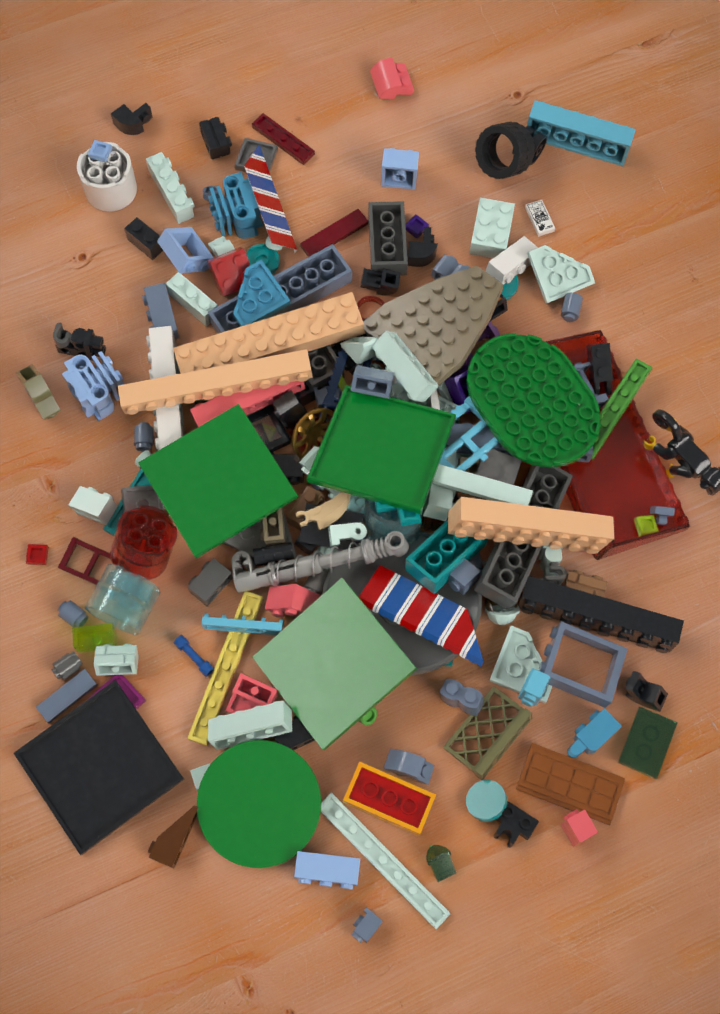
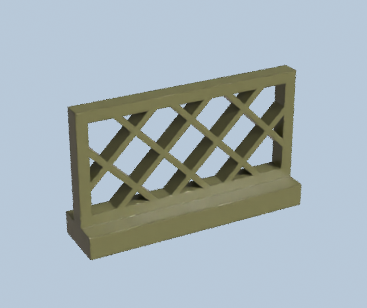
(503, 741)

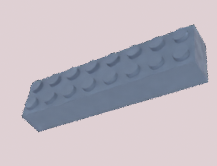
(302, 284)

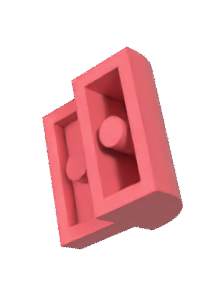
(391, 79)
(249, 694)

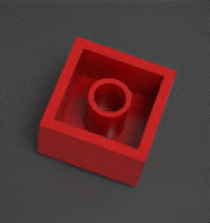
(229, 270)

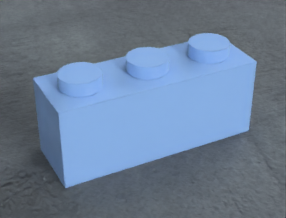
(327, 869)

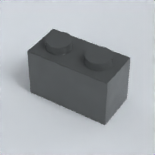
(210, 581)

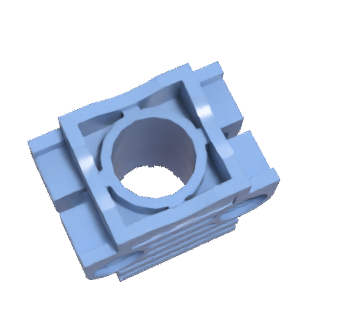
(93, 384)

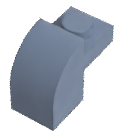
(409, 765)

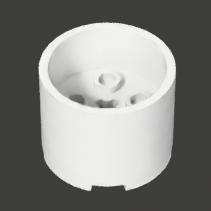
(108, 184)

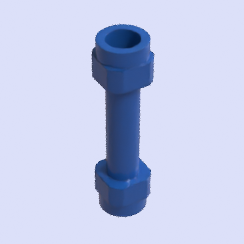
(183, 644)

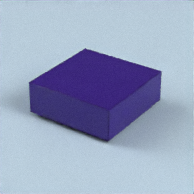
(415, 226)

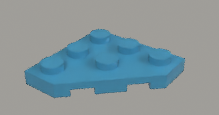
(259, 295)

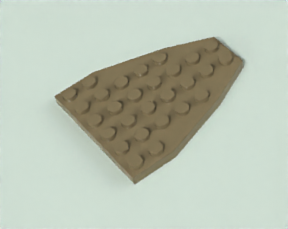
(440, 319)

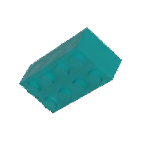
(440, 556)

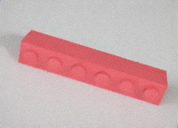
(249, 401)

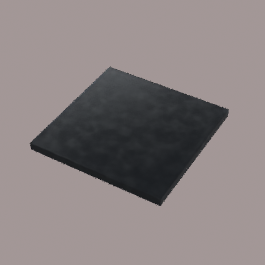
(98, 767)

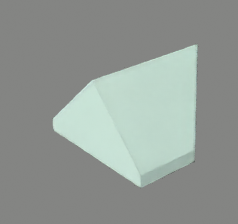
(360, 348)

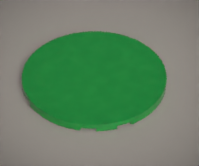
(259, 804)

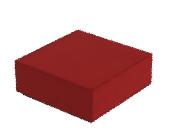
(37, 554)

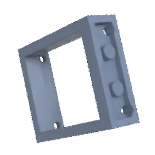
(619, 653)

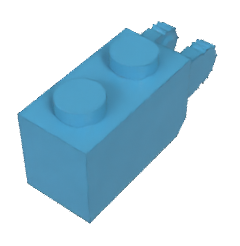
(594, 734)

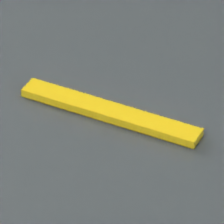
(224, 670)

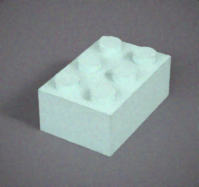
(491, 228)

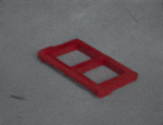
(71, 547)

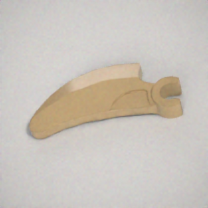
(326, 513)

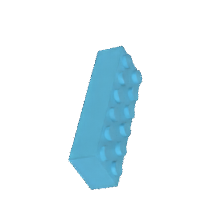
(582, 133)

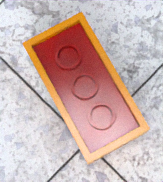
(389, 799)

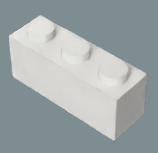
(511, 261)

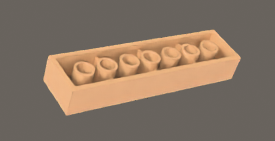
(530, 525)

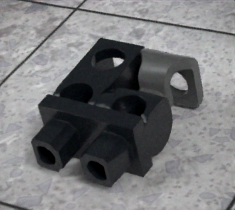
(79, 342)

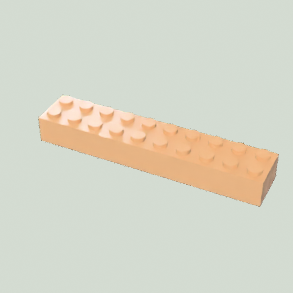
(285, 333)

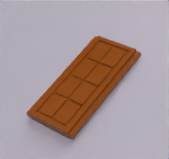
(570, 783)

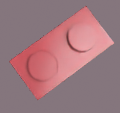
(578, 827)

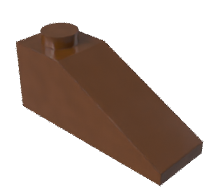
(172, 841)

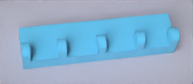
(242, 626)

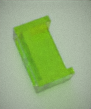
(88, 637)

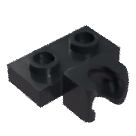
(515, 823)

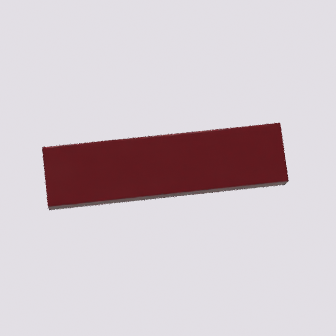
(283, 139)
(334, 232)

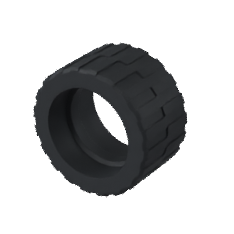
(487, 155)

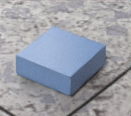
(100, 151)

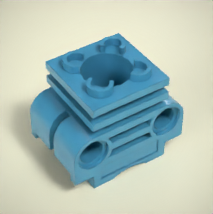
(236, 207)

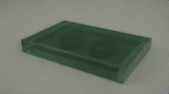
(647, 742)

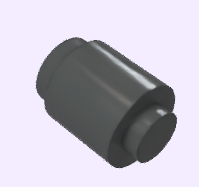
(66, 665)

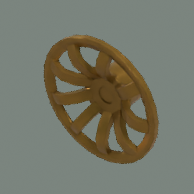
(310, 430)

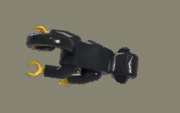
(691, 458)

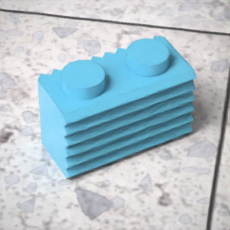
(533, 687)

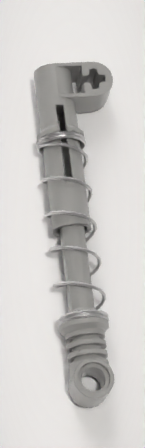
(276, 573)

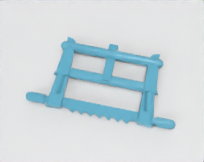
(478, 453)

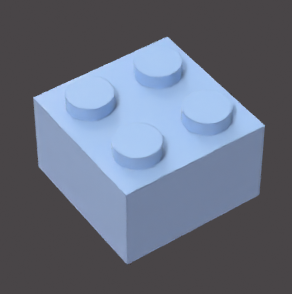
(399, 168)

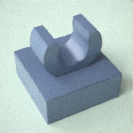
(661, 514)

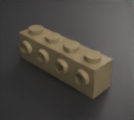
(274, 528)

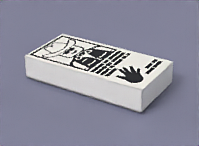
(540, 218)

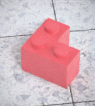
(289, 600)

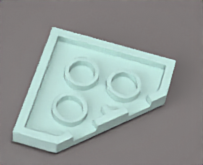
(558, 273)
(516, 661)

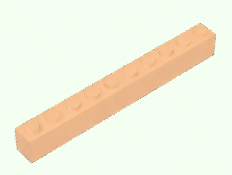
(215, 382)

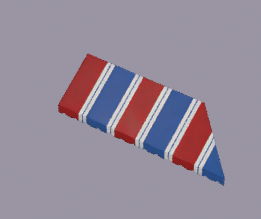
(268, 200)
(422, 612)

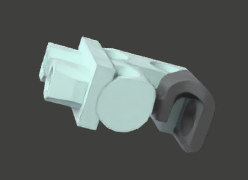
(550, 565)

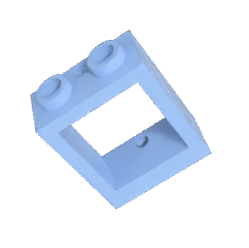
(171, 243)

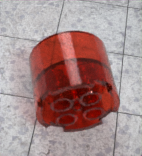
(144, 541)

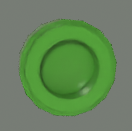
(369, 718)

